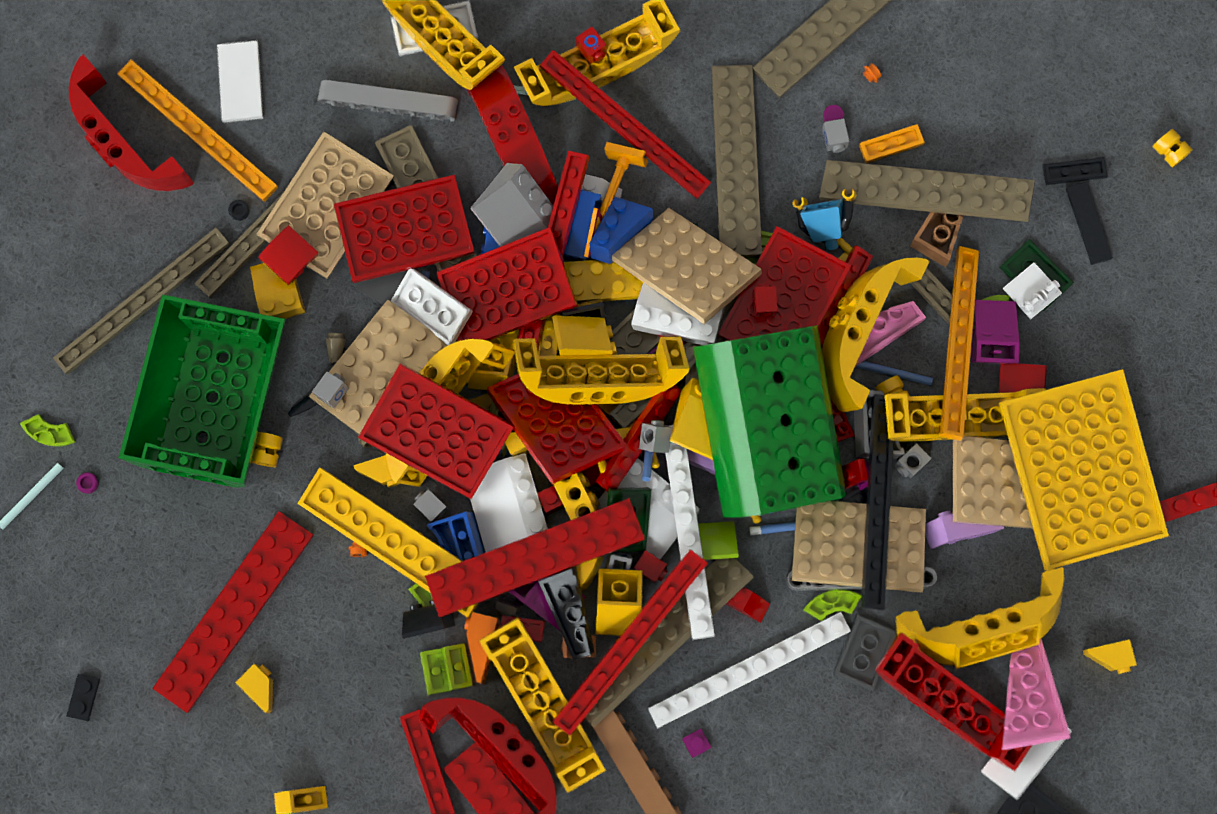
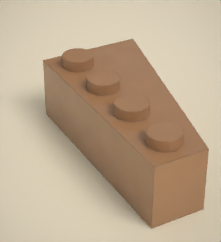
(938, 236)

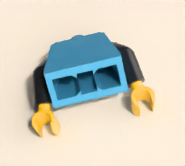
(825, 220)

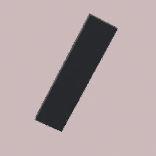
(1088, 223)

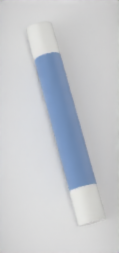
(773, 528)

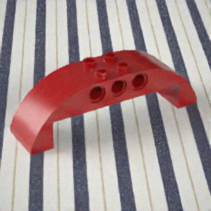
(511, 129)
(109, 143)
(948, 700)
(480, 724)

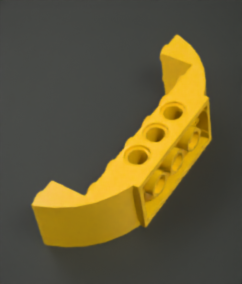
(992, 633)

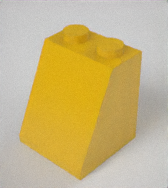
(583, 336)
(617, 600)

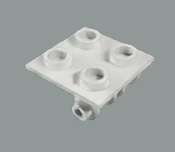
(1032, 290)

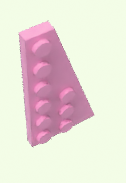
(890, 326)
(1032, 701)

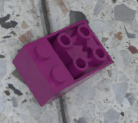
(995, 332)
(534, 598)

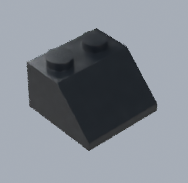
(424, 620)

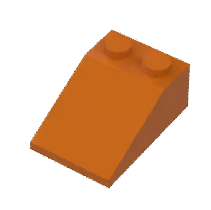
(477, 628)

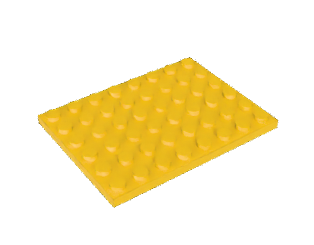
(1083, 469)

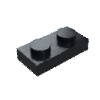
(83, 697)

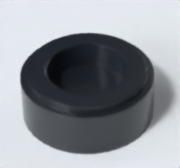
(239, 210)

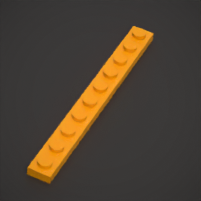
(197, 130)
(959, 344)

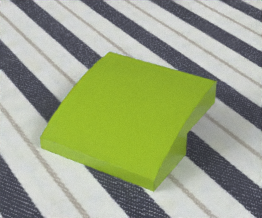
(718, 540)
(455, 667)

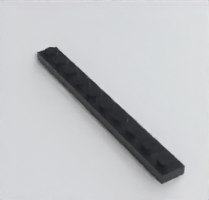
(877, 509)

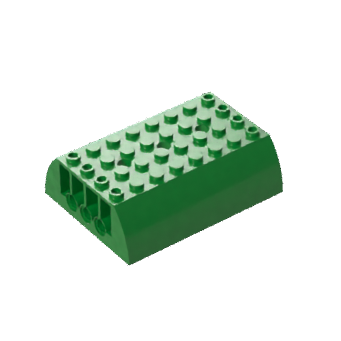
(182, 373)
(745, 426)

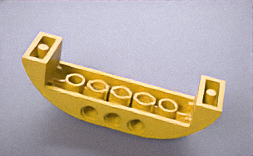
(445, 40)
(627, 50)
(854, 323)
(452, 369)
(601, 377)
(920, 416)
(575, 508)
(540, 702)

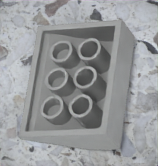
(513, 205)

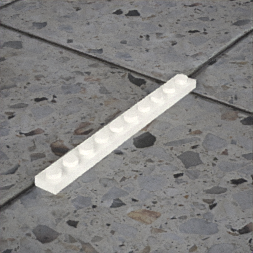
(689, 538)
(749, 670)

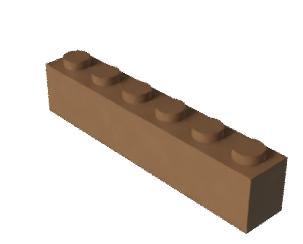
(633, 766)

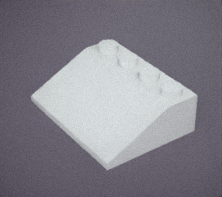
(664, 318)
(507, 504)
(662, 524)

